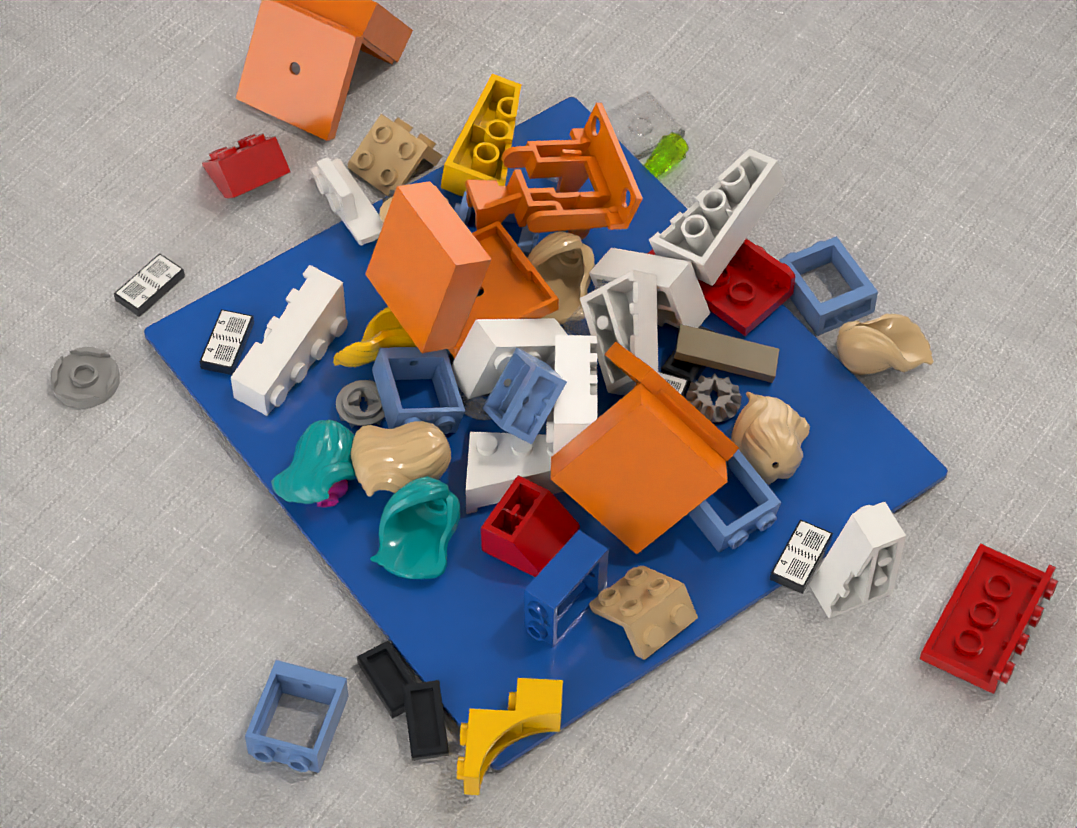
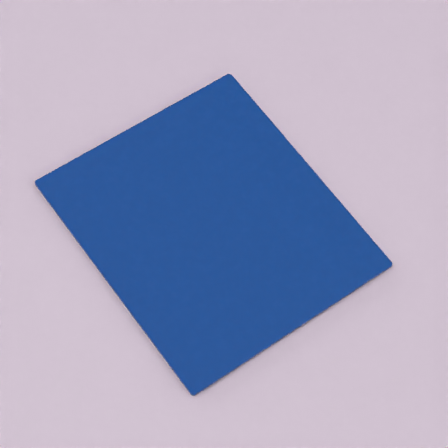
(471, 618)

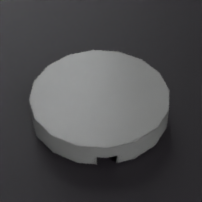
(85, 377)

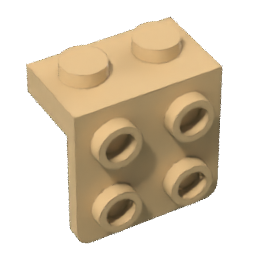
(391, 154)
(648, 607)

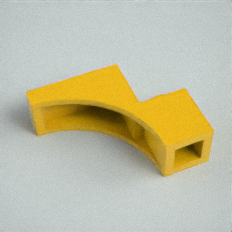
(530, 711)

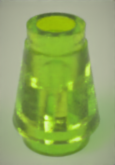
(667, 153)

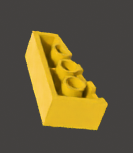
(484, 137)

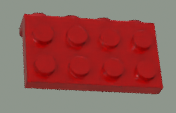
(748, 288)
(989, 618)

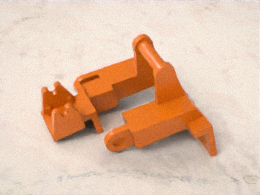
(572, 161)

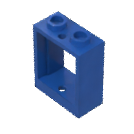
(565, 588)

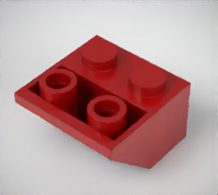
(247, 166)
(527, 527)

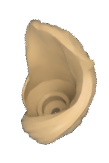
(565, 268)
(882, 344)
(768, 434)
(398, 455)

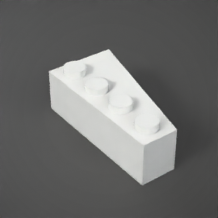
(578, 400)

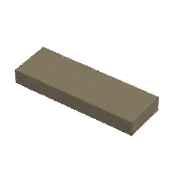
(726, 353)

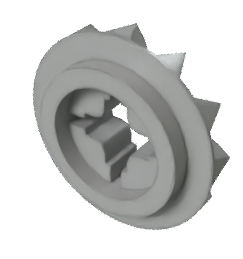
(349, 400)
(726, 404)

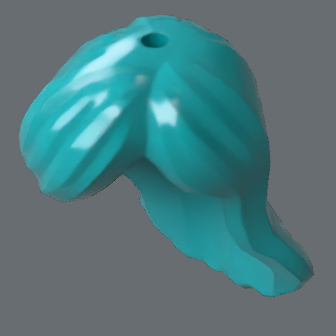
(318, 463)
(417, 529)

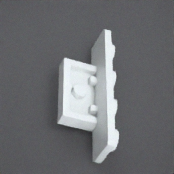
(347, 200)

